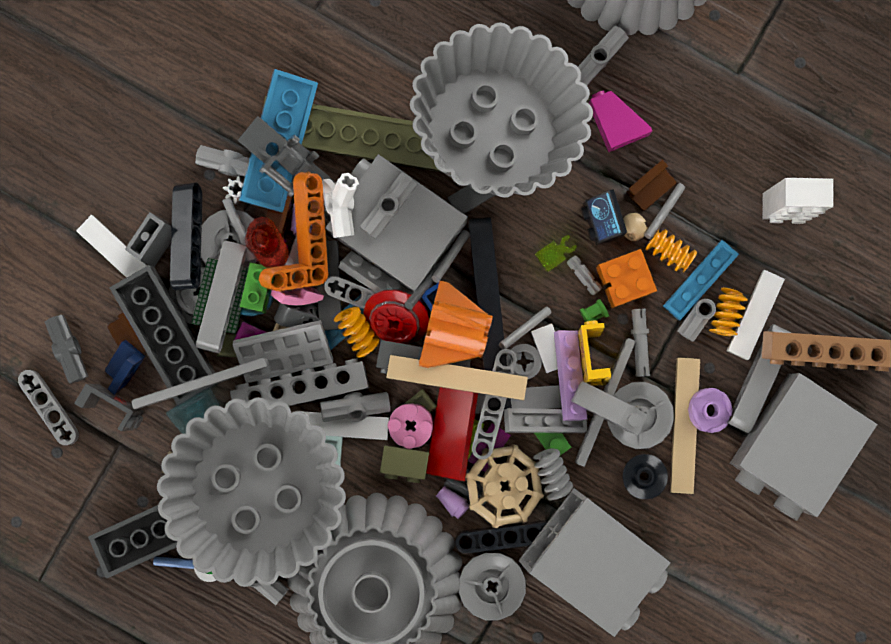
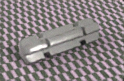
(584, 275)

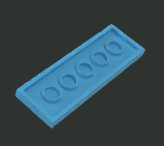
(288, 113)

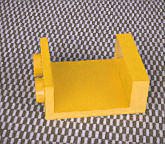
(590, 376)

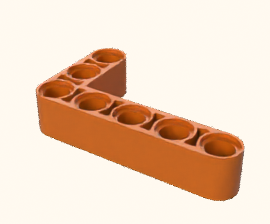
(305, 240)

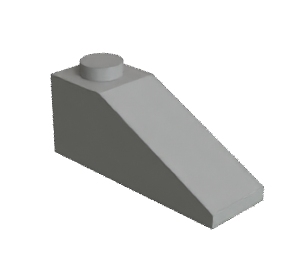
(609, 408)

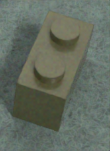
(404, 462)

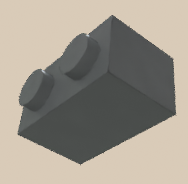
(150, 240)

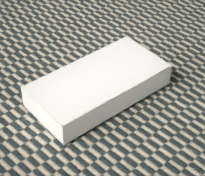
(545, 345)

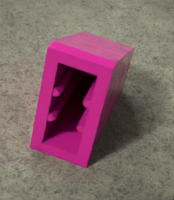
(617, 121)

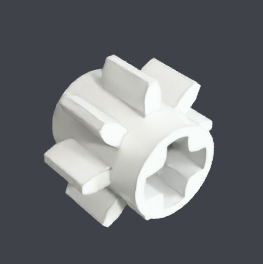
(234, 185)

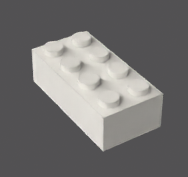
(797, 199)

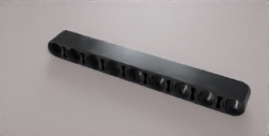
(488, 293)

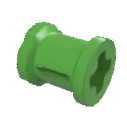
(594, 312)

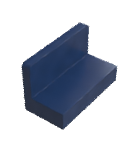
(123, 366)

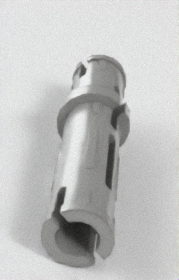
(641, 345)

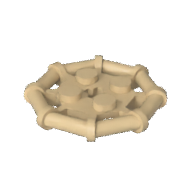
(492, 489)

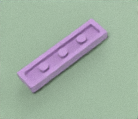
(569, 373)

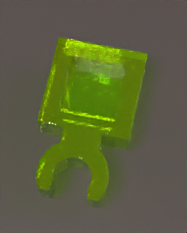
(552, 255)

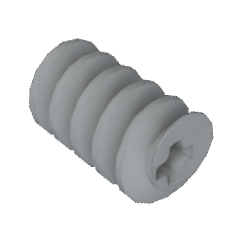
(555, 473)

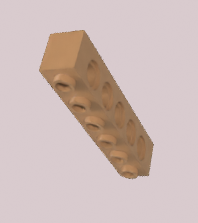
(776, 342)

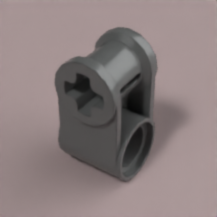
(295, 314)

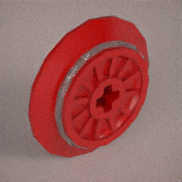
(392, 320)

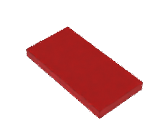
(452, 433)

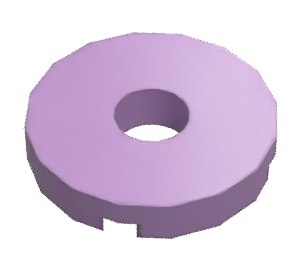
(698, 410)

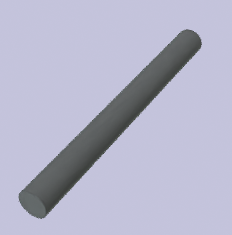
(422, 288)

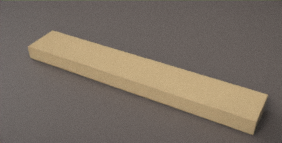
(458, 378)
(683, 430)

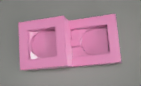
(298, 296)

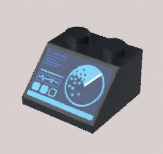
(604, 218)

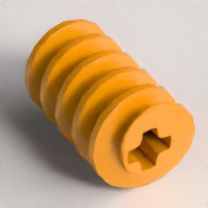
(671, 250)
(728, 312)
(358, 329)

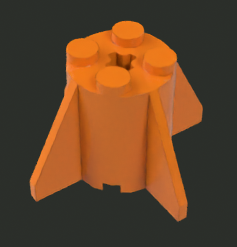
(455, 329)

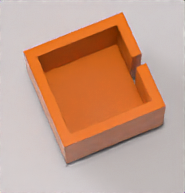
(628, 278)

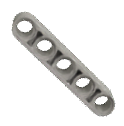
(221, 296)
(755, 389)
(494, 416)

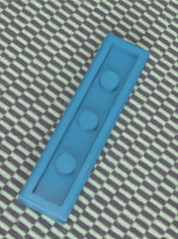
(700, 280)

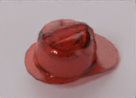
(266, 243)

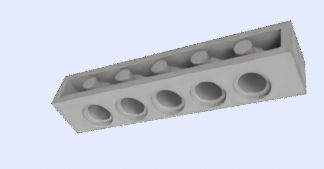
(357, 381)

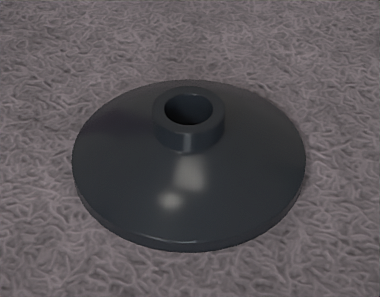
(655, 481)

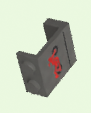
(93, 392)

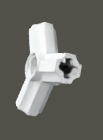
(340, 203)

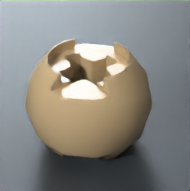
(635, 226)

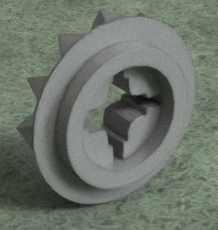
(530, 353)

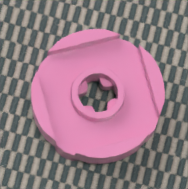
(397, 425)

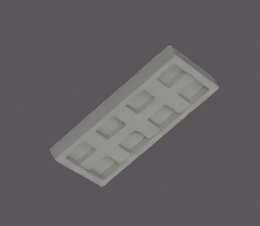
(286, 350)

